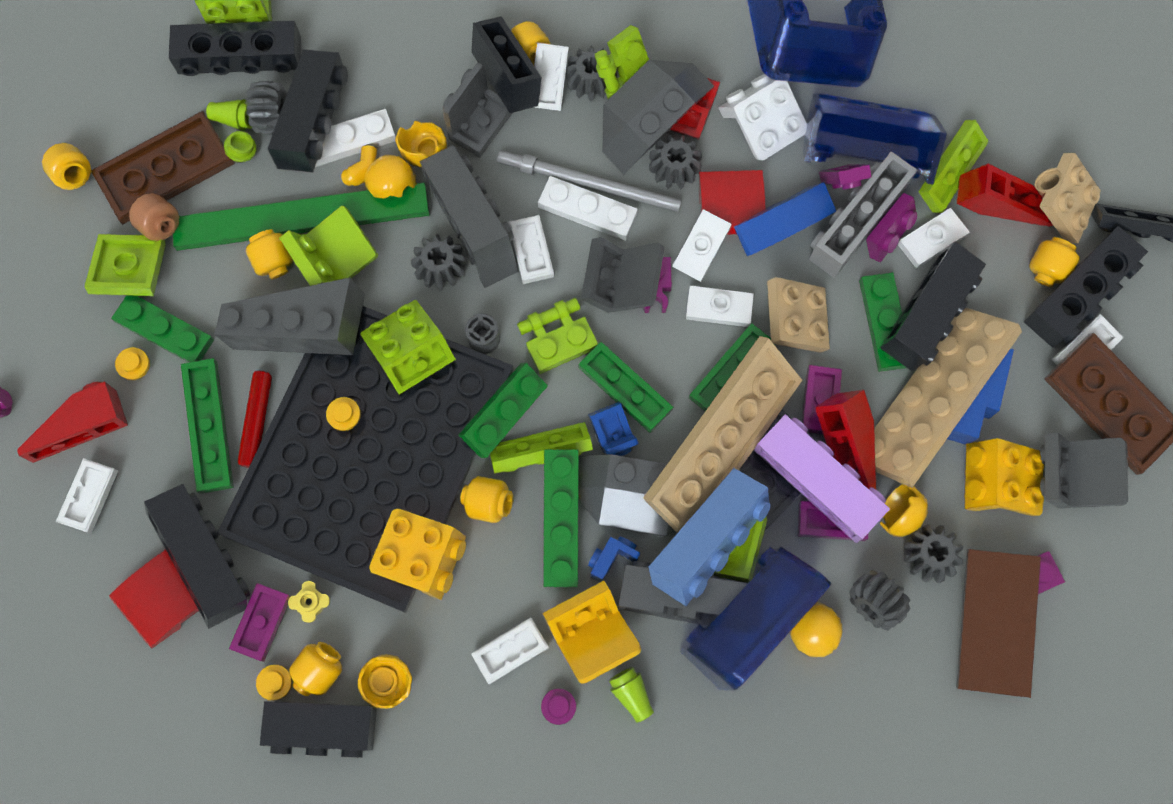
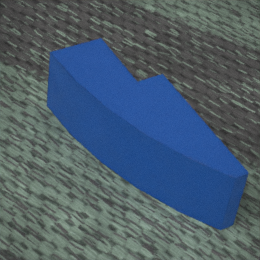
(785, 218)
(984, 406)

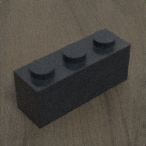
(506, 64)
(318, 728)

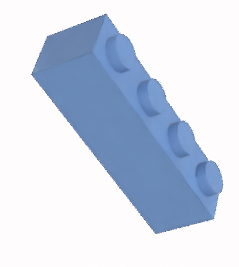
(710, 537)

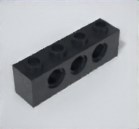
(220, 39)
(1118, 252)

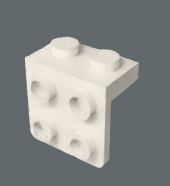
(766, 115)

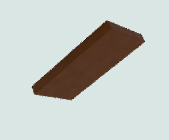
(163, 165)
(1113, 401)
(998, 623)

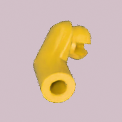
(356, 173)

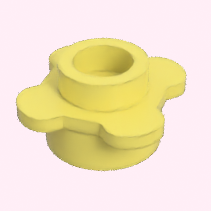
(319, 602)

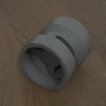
(483, 340)

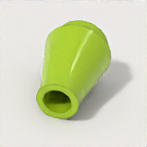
(229, 113)
(631, 692)

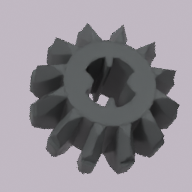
(579, 74)
(264, 105)
(675, 161)
(426, 259)
(931, 565)
(879, 600)

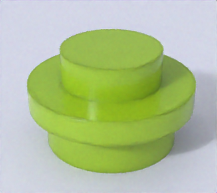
(240, 146)

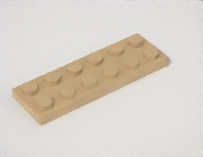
(940, 394)
(724, 433)

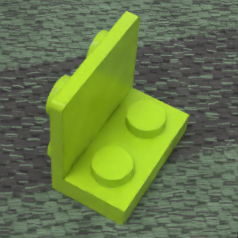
(235, 11)
(331, 249)
(408, 346)

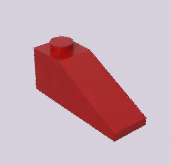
(1000, 195)
(78, 420)
(850, 432)

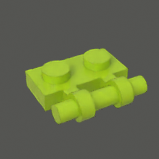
(626, 55)
(561, 344)

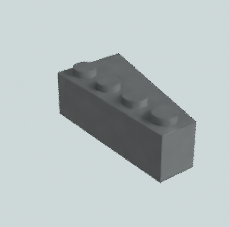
(642, 597)

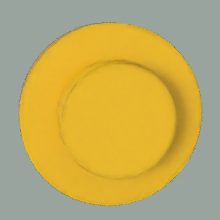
(132, 363)
(343, 414)
(273, 682)

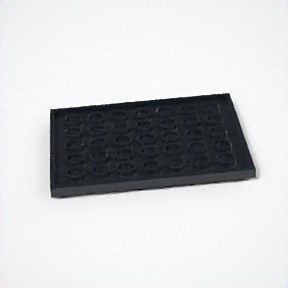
(328, 493)

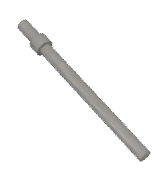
(531, 164)

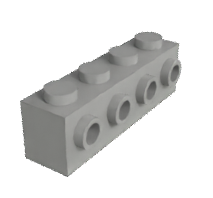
(861, 216)

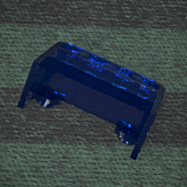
(817, 51)
(872, 132)
(755, 619)

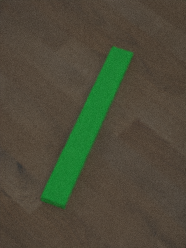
(296, 215)

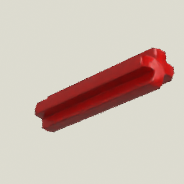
(254, 417)

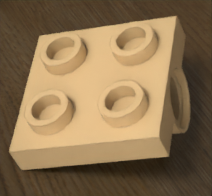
(1068, 196)
(798, 315)

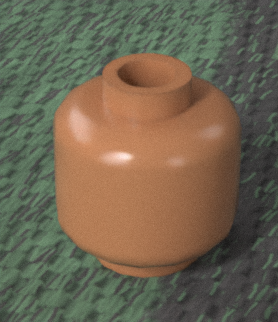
(154, 217)

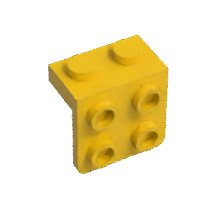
(1003, 477)
(418, 553)
(592, 633)

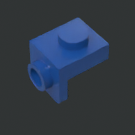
(613, 430)
(603, 559)

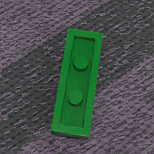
(882, 312)
(162, 328)
(718, 376)
(625, 387)
(503, 410)

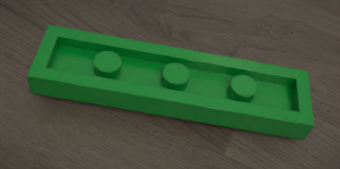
(207, 426)
(560, 518)

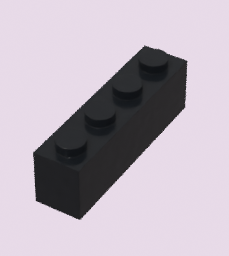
(308, 111)
(933, 307)
(196, 555)

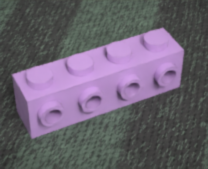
(822, 478)

